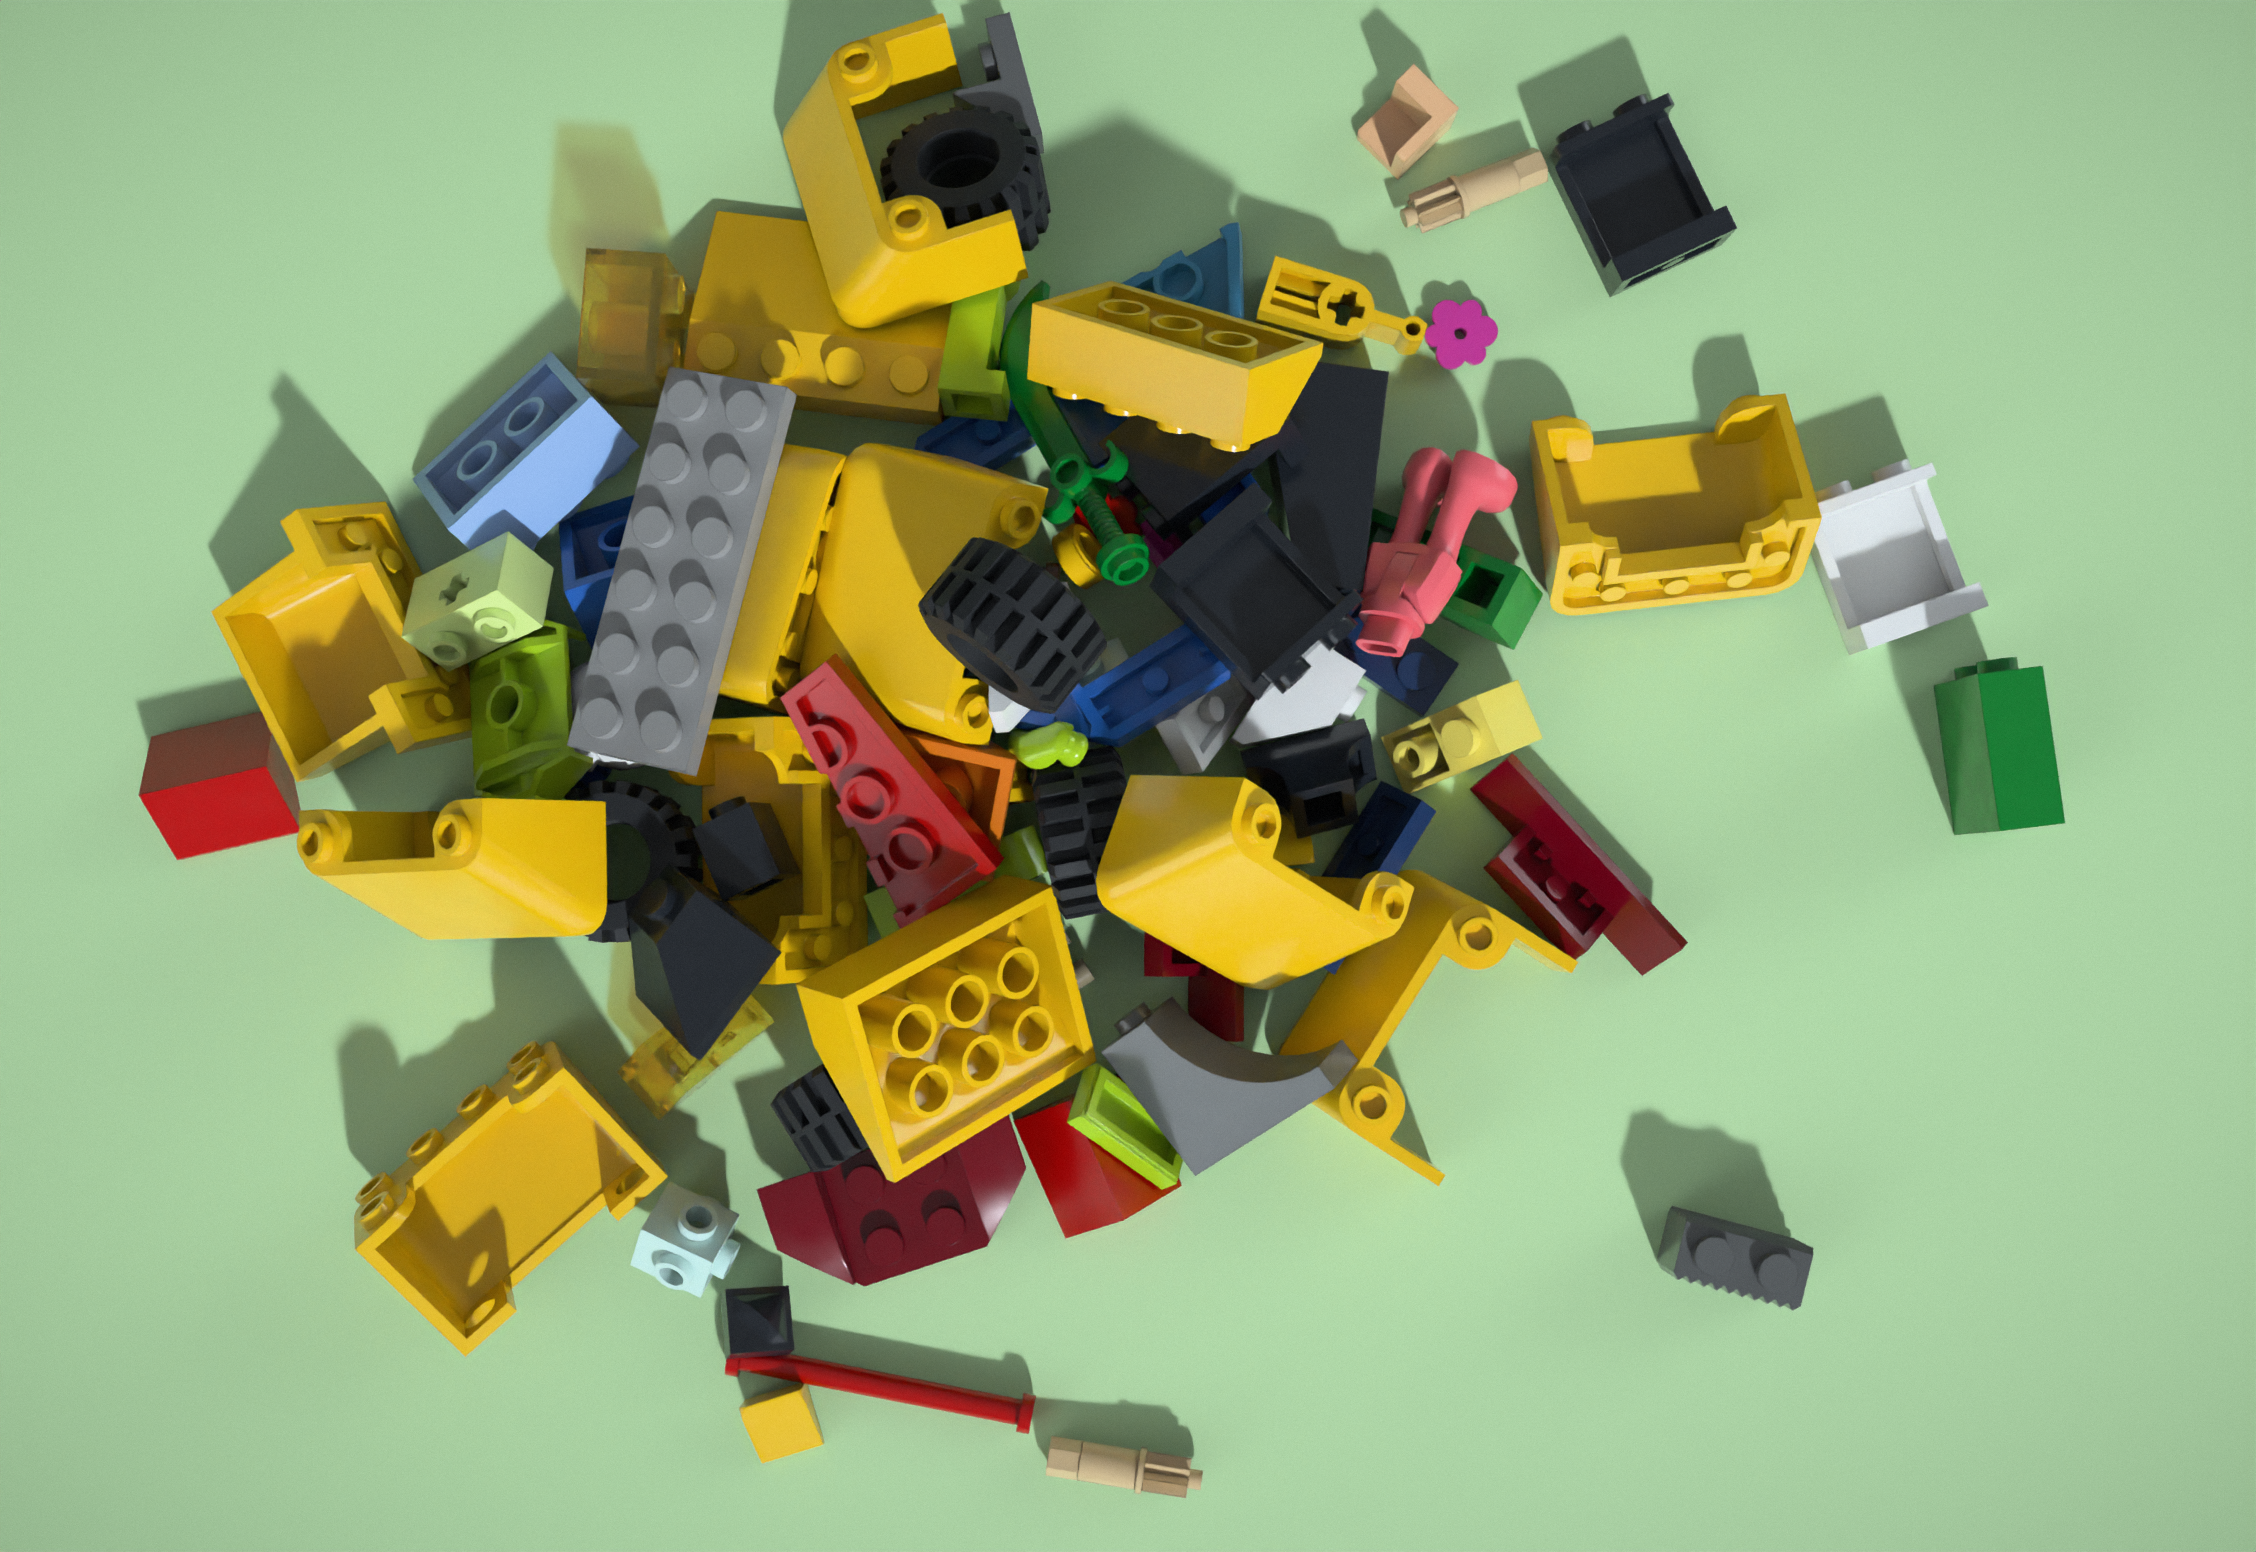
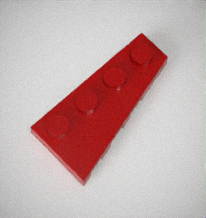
(903, 813)

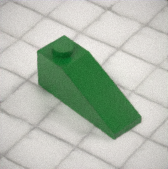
(1491, 595)

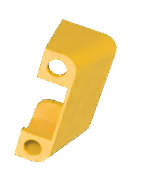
(500, 1192)

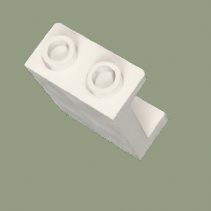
(1888, 558)

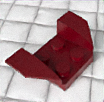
(876, 1229)

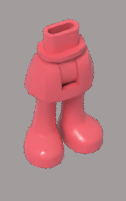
(1412, 580)

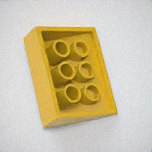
(772, 321)
(951, 1021)

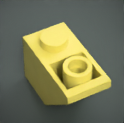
(1461, 737)

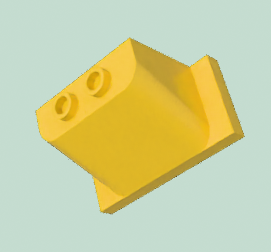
(328, 646)

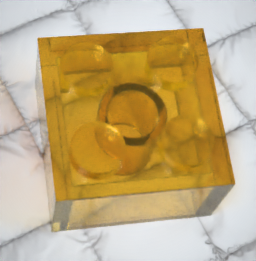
(631, 325)

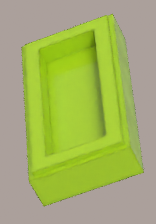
(1118, 1123)

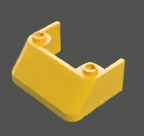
(895, 253)
(1379, 985)

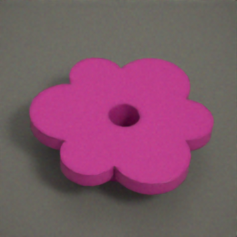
(1477, 331)

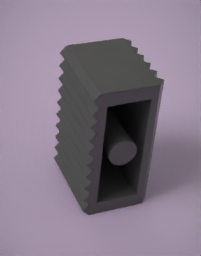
(1735, 1258)

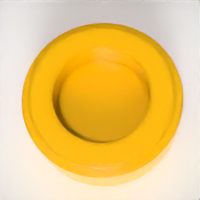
(1077, 554)

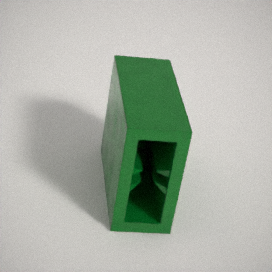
(1998, 748)

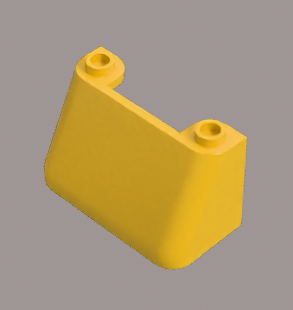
(1673, 512)
(888, 541)
(783, 580)
(470, 867)
(1201, 875)
(821, 910)

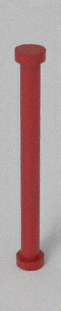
(890, 1387)

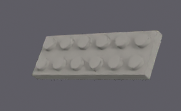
(682, 570)

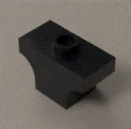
(1315, 775)

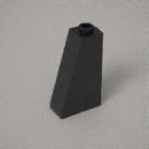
(1329, 494)

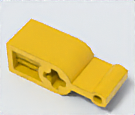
(1306, 303)

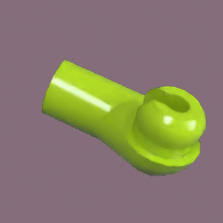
(1047, 744)

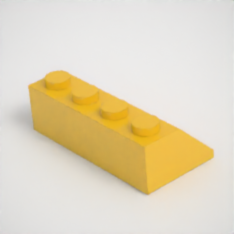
(1170, 362)

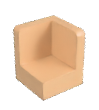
(1408, 122)

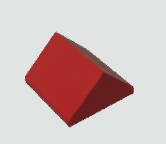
(219, 787)
(1080, 1177)

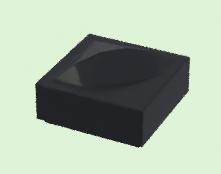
(757, 1322)

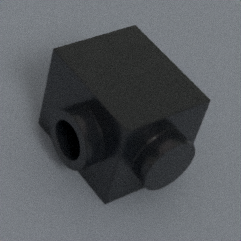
(745, 849)

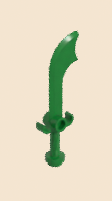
(1071, 471)

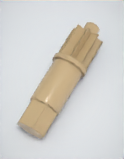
(1474, 190)
(1122, 1467)

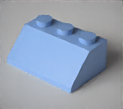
(526, 459)

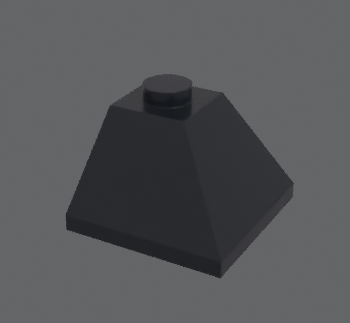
(694, 958)

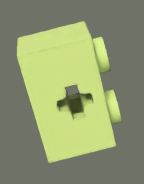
(478, 602)

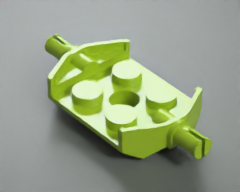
(529, 751)

